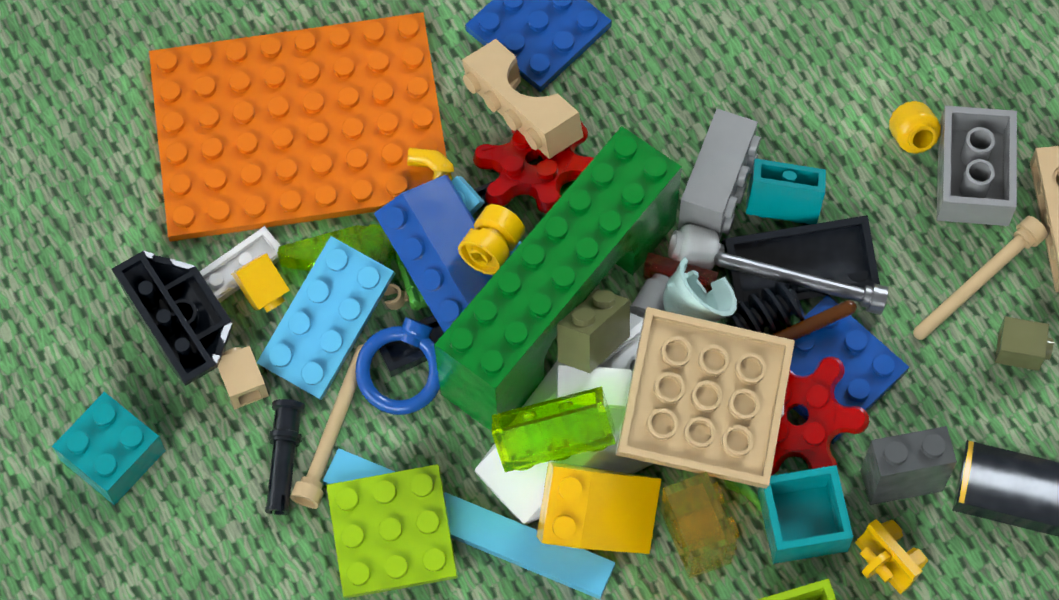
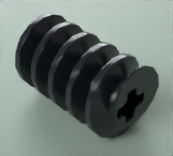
(768, 311)

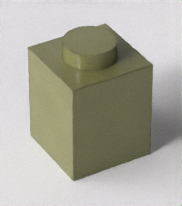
(1023, 343)

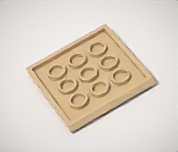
(706, 398)

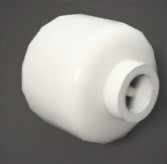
(696, 244)

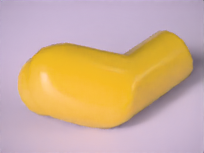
(432, 159)

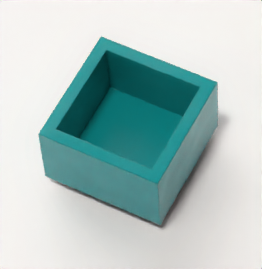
(109, 448)
(805, 515)

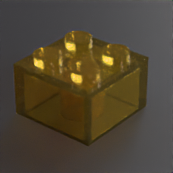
(699, 524)

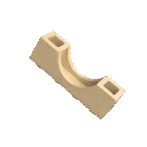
(545, 121)

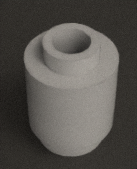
(650, 295)

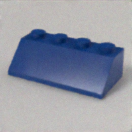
(426, 233)

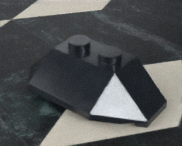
(176, 312)

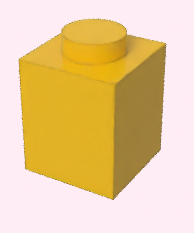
(261, 283)

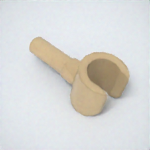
(399, 301)

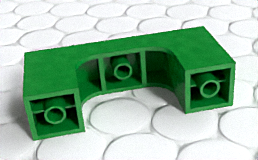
(606, 217)

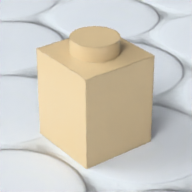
(242, 376)

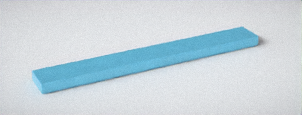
(498, 535)

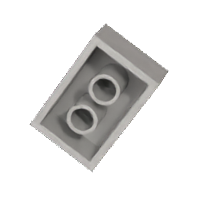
(977, 166)
(720, 173)

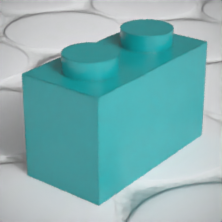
(785, 191)

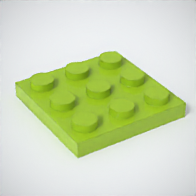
(391, 531)

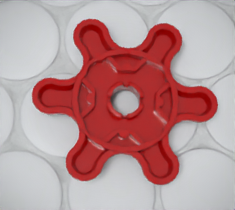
(521, 178)
(825, 420)

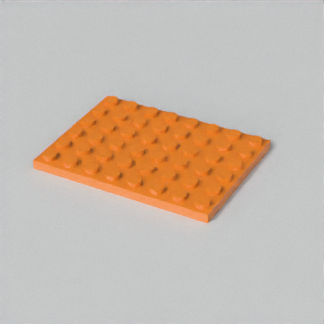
(293, 124)

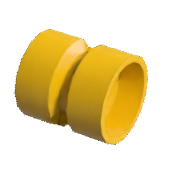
(492, 239)

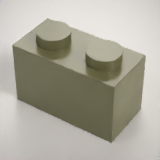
(593, 330)

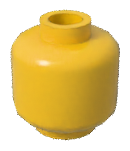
(914, 127)

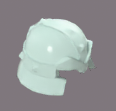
(689, 298)

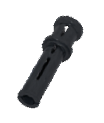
(285, 439)

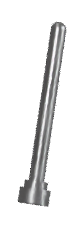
(871, 297)

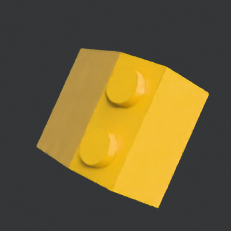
(598, 509)

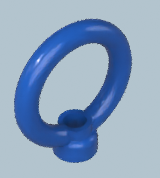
(410, 332)

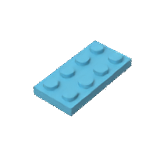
(326, 318)

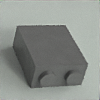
(908, 465)

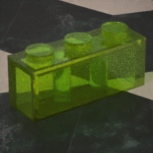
(553, 430)

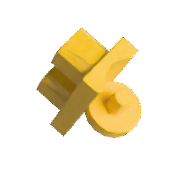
(887, 557)

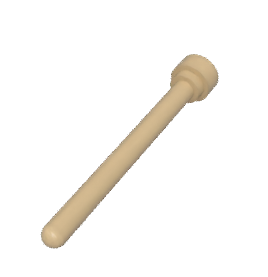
(1029, 234)
(308, 490)

